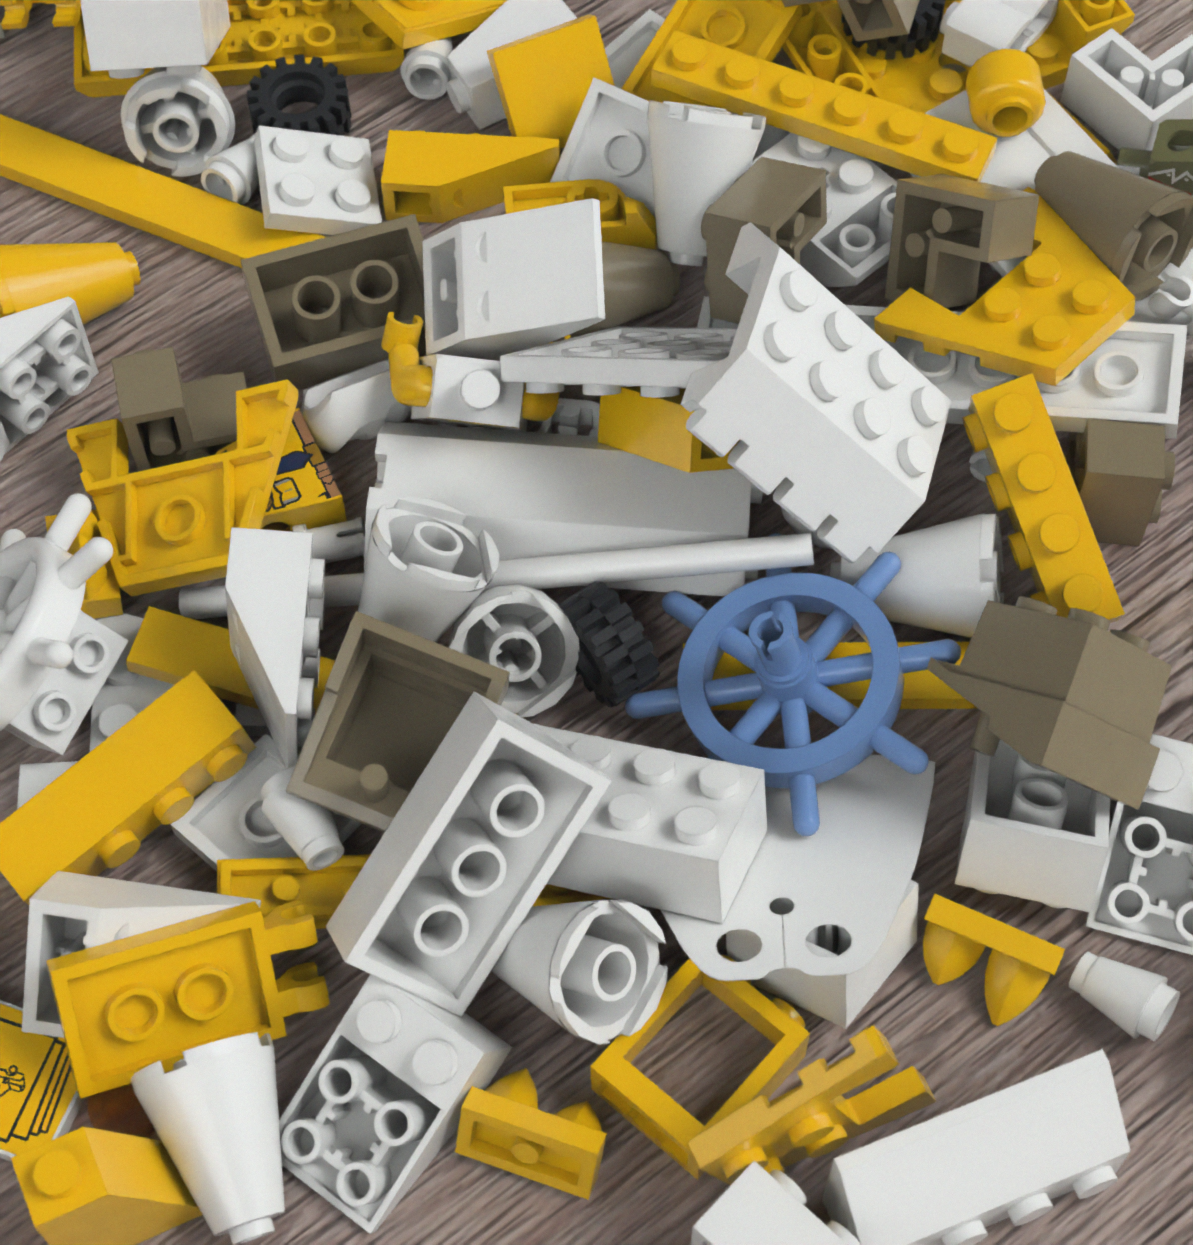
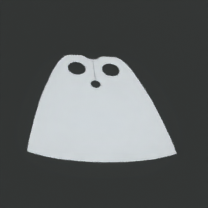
(840, 876)

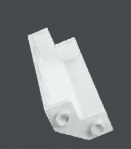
(564, 496)

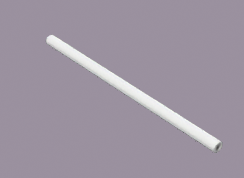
(576, 569)

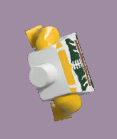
(458, 387)

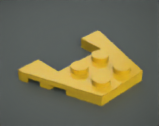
(1031, 321)
(177, 519)
(815, 1114)

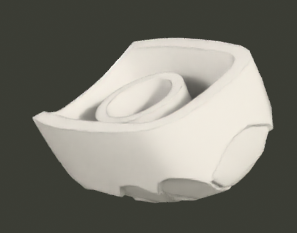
(352, 406)

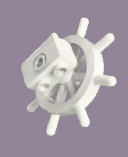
(49, 648)

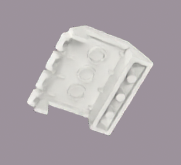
(817, 405)

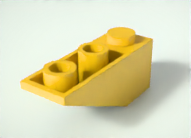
(459, 173)

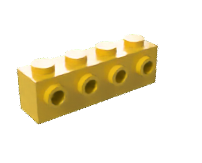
(1040, 498)
(124, 788)

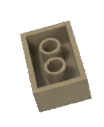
(330, 298)

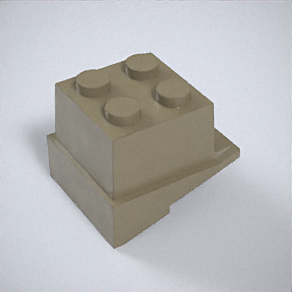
(1063, 694)
(385, 719)

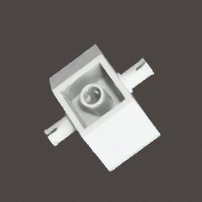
(858, 208)

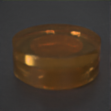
(119, 1112)

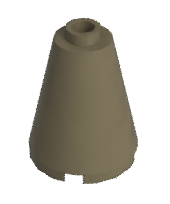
(1120, 216)
(635, 284)

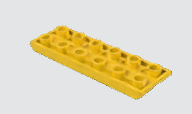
(267, 32)

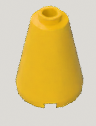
(89, 273)

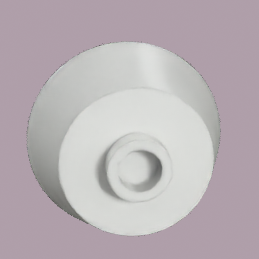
(177, 120)

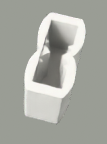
(990, 25)

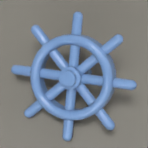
(794, 678)

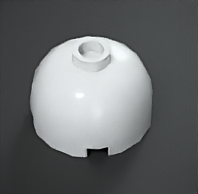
(526, 636)

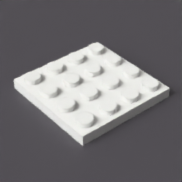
(617, 358)

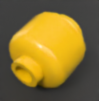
(1005, 92)

